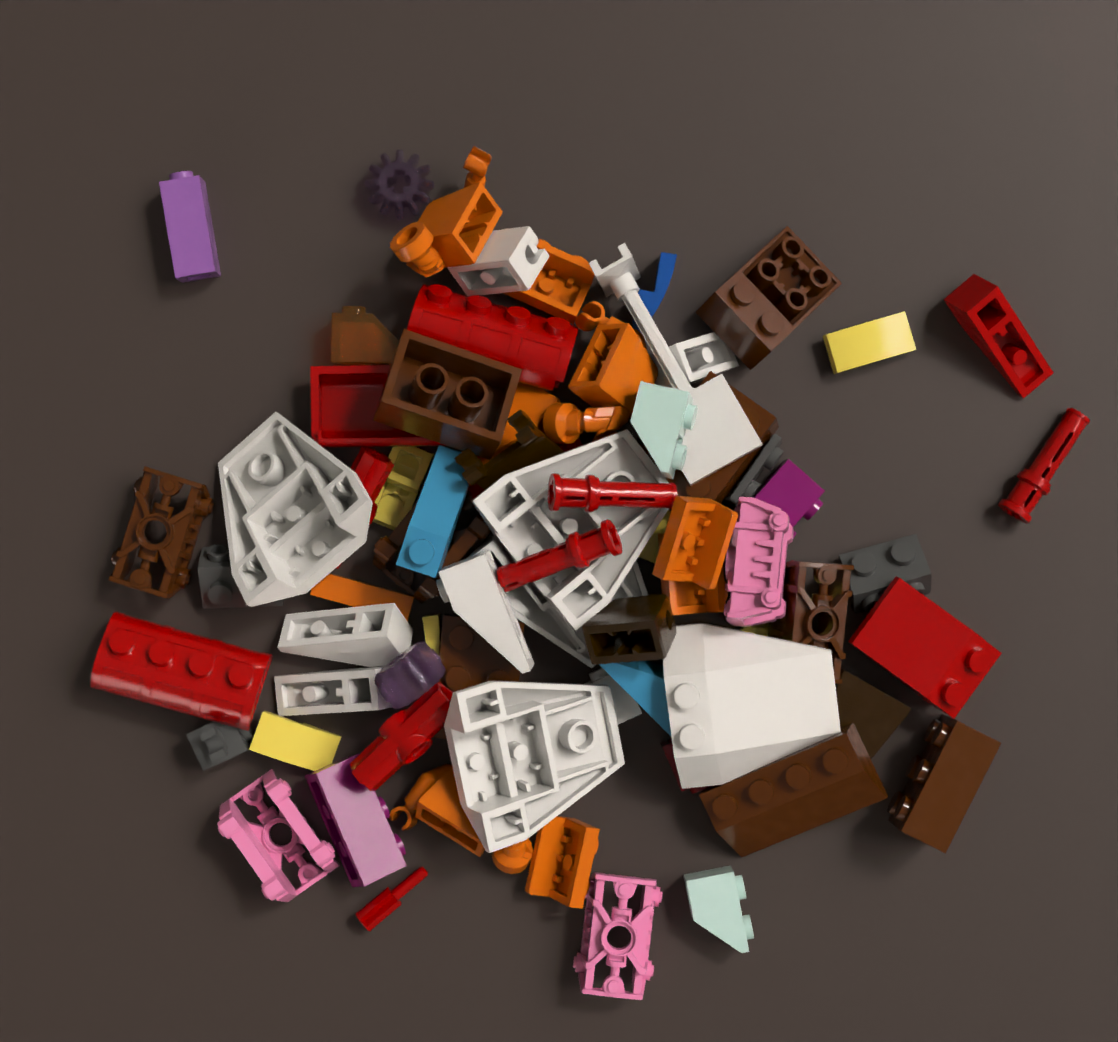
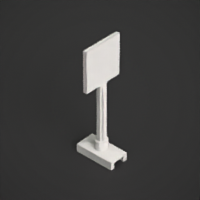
(721, 426)

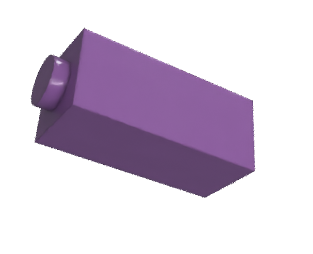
(189, 227)

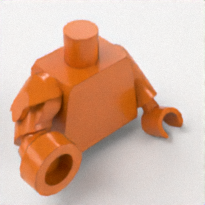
(452, 226)
(604, 379)
(439, 806)

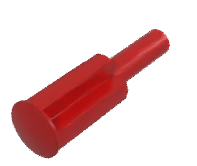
(388, 900)

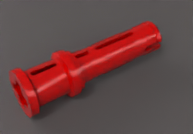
(1034, 482)
(591, 493)
(576, 551)

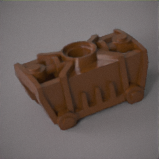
(180, 538)
(461, 542)
(829, 601)

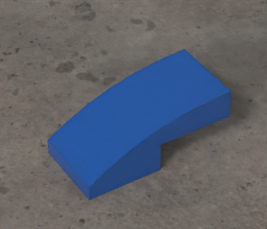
(663, 277)

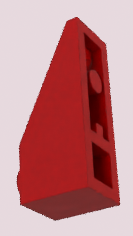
(999, 333)

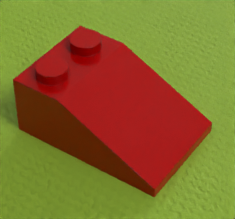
(925, 647)

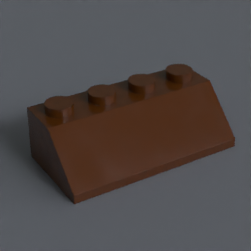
(795, 793)

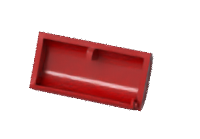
(501, 333)
(345, 407)
(180, 670)

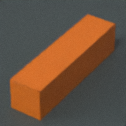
(360, 593)

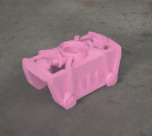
(757, 563)
(262, 852)
(598, 924)

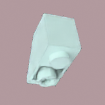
(661, 421)
(715, 905)

